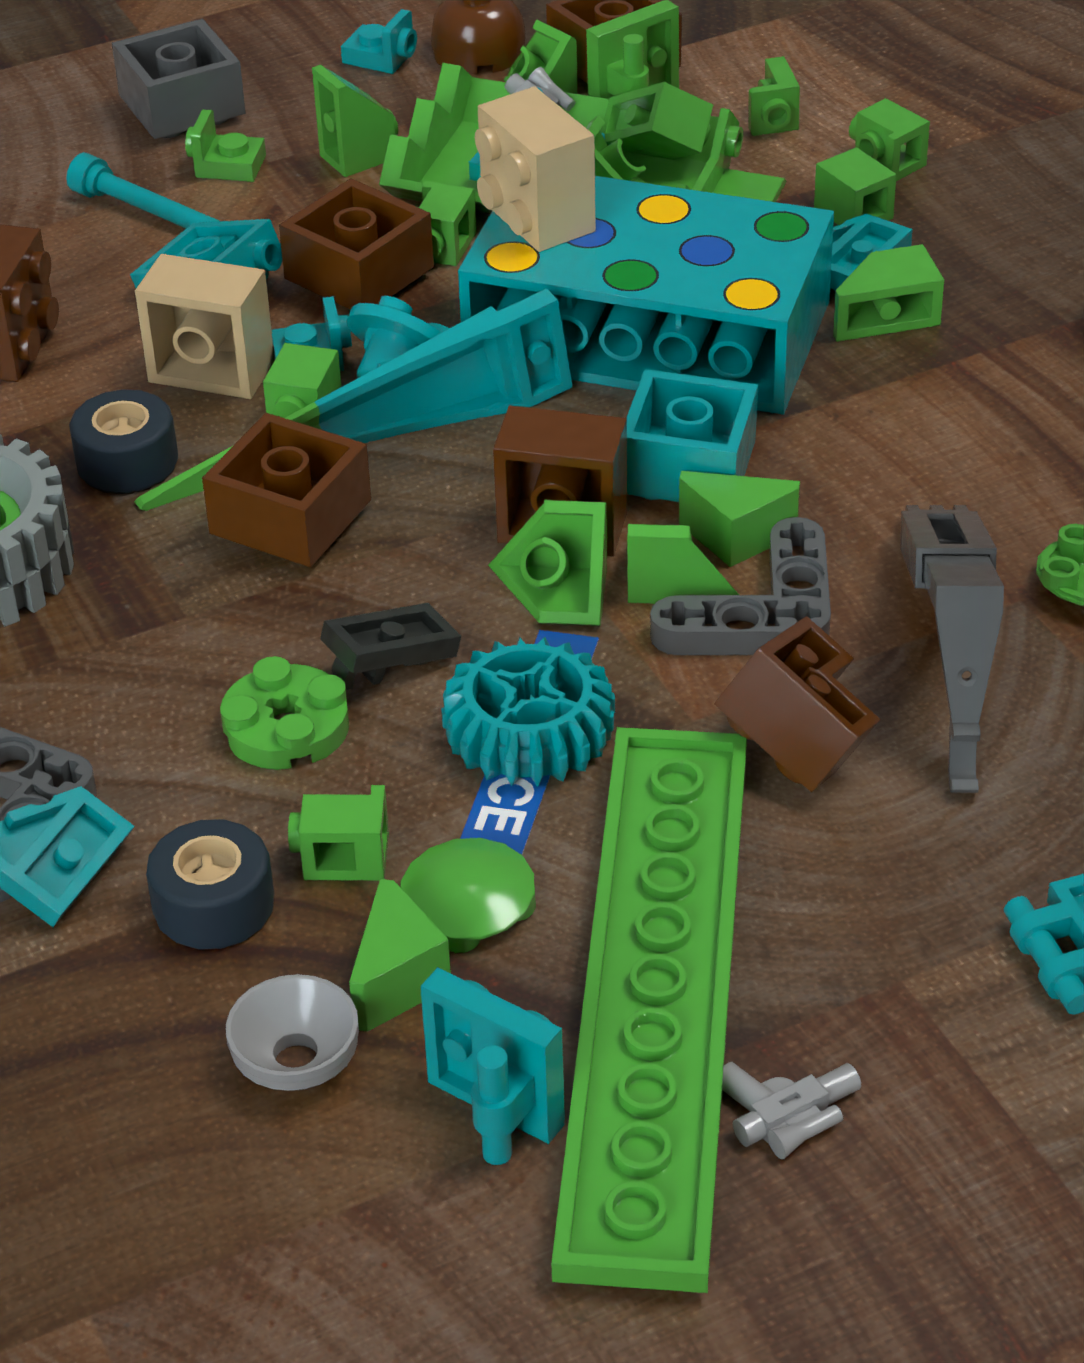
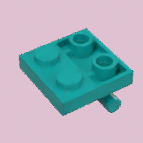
(494, 1059)

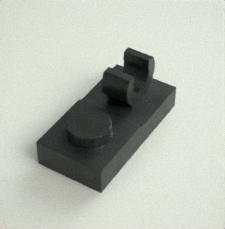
(388, 639)

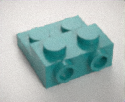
(228, 242)

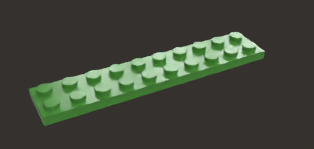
(654, 1018)

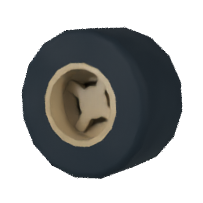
(124, 441)
(210, 884)

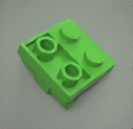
(634, 51)

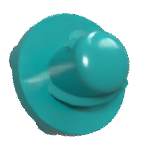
(388, 331)

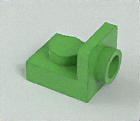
(775, 102)
(223, 156)

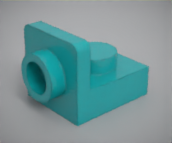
(380, 46)
(330, 335)

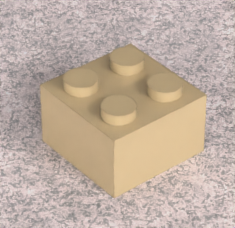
(536, 168)
(205, 325)

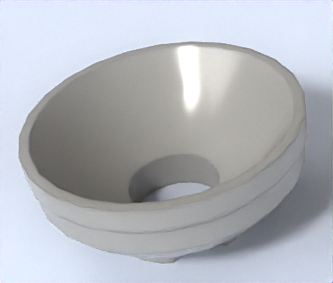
(288, 1014)

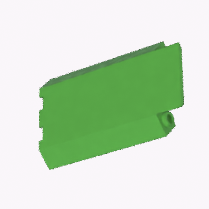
(444, 143)

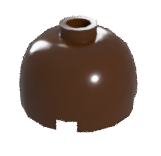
(477, 34)

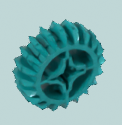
(528, 711)

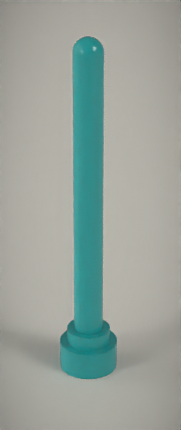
(93, 177)

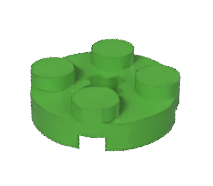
(279, 688)

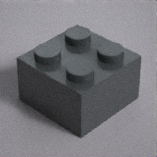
(175, 75)

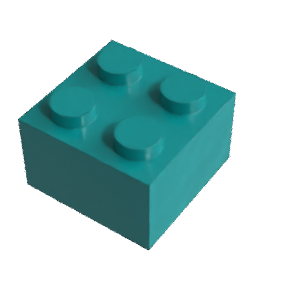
(687, 426)

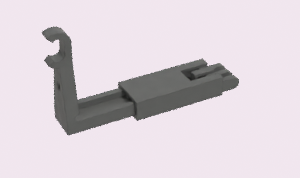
(957, 565)

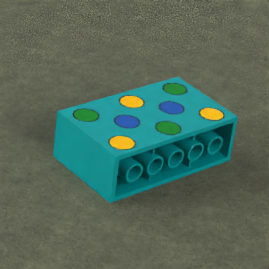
(672, 286)

